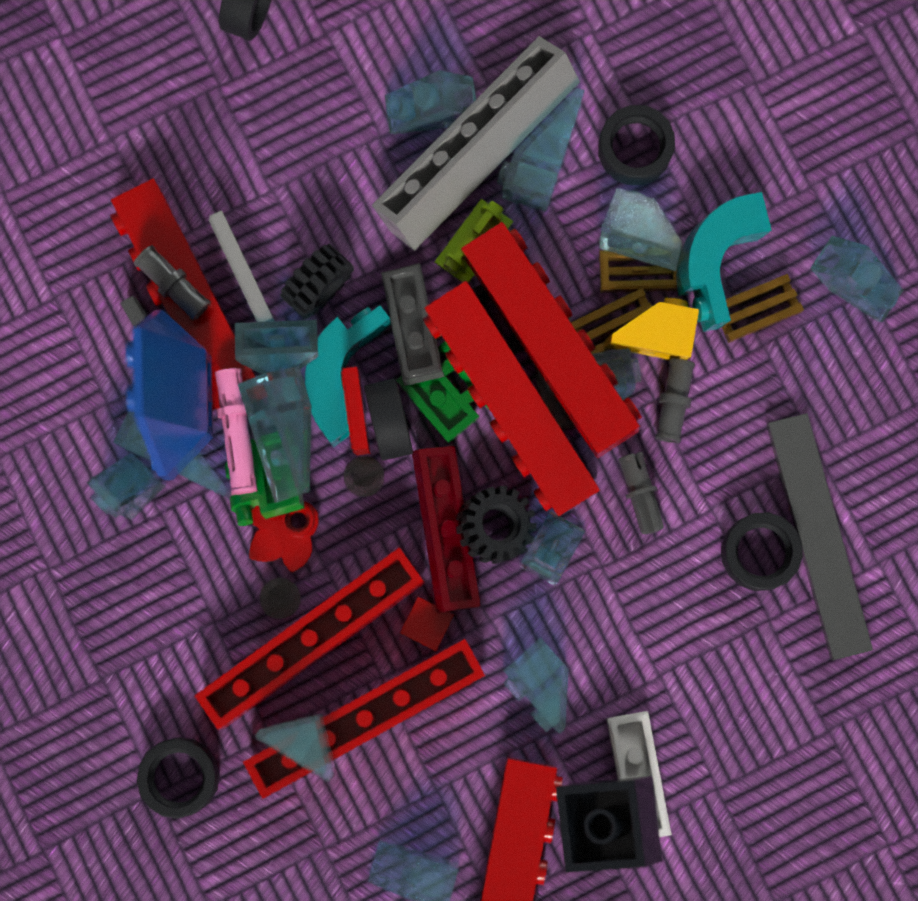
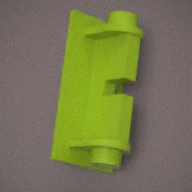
(478, 222)

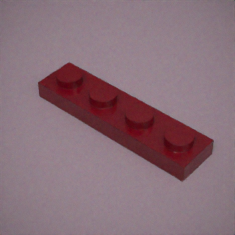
(440, 503)

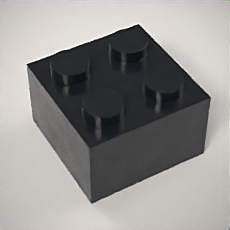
(609, 824)

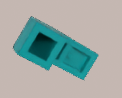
(701, 255)
(324, 375)

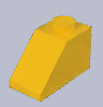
(659, 332)

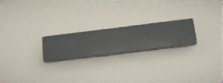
(820, 537)

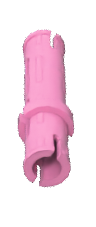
(235, 432)

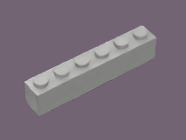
(476, 142)

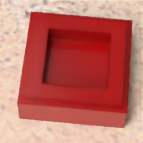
(426, 625)

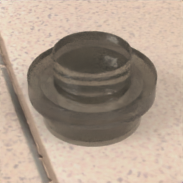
(364, 476)
(280, 598)

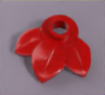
(279, 539)

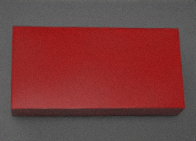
(355, 411)

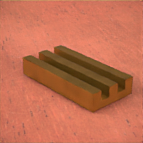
(632, 286)
(788, 295)
(638, 296)

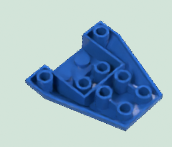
(169, 392)

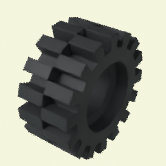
(316, 281)
(517, 516)

